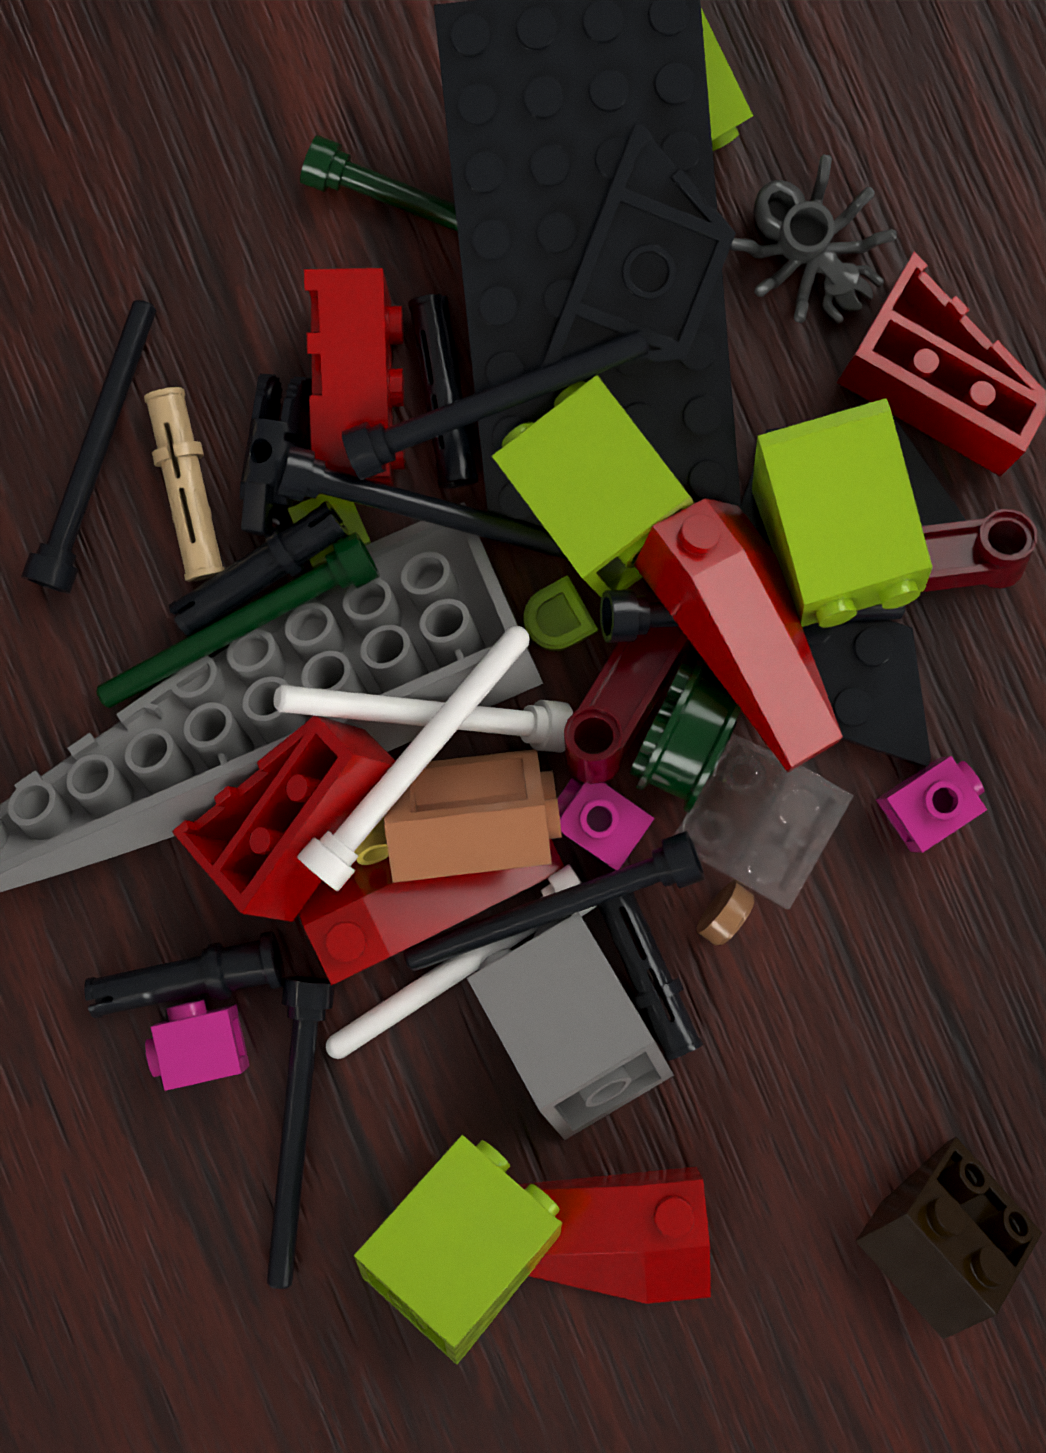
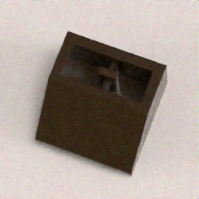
(951, 1240)

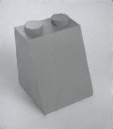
(568, 1025)

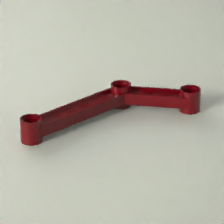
(642, 668)

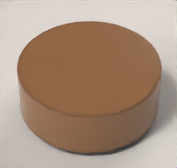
(726, 914)

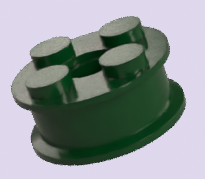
(687, 735)

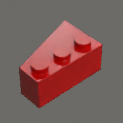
(352, 360)
(946, 374)
(263, 824)

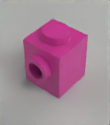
(933, 803)
(601, 821)
(196, 1045)

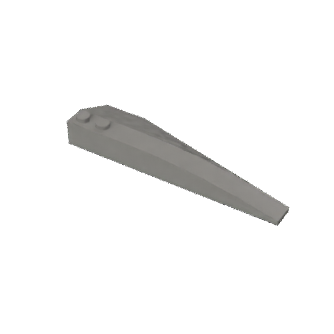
(211, 722)

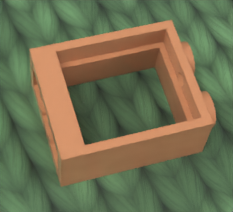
(473, 817)

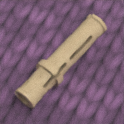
(184, 482)

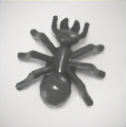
(804, 238)

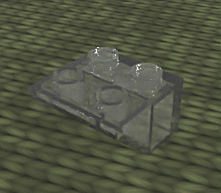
(763, 822)

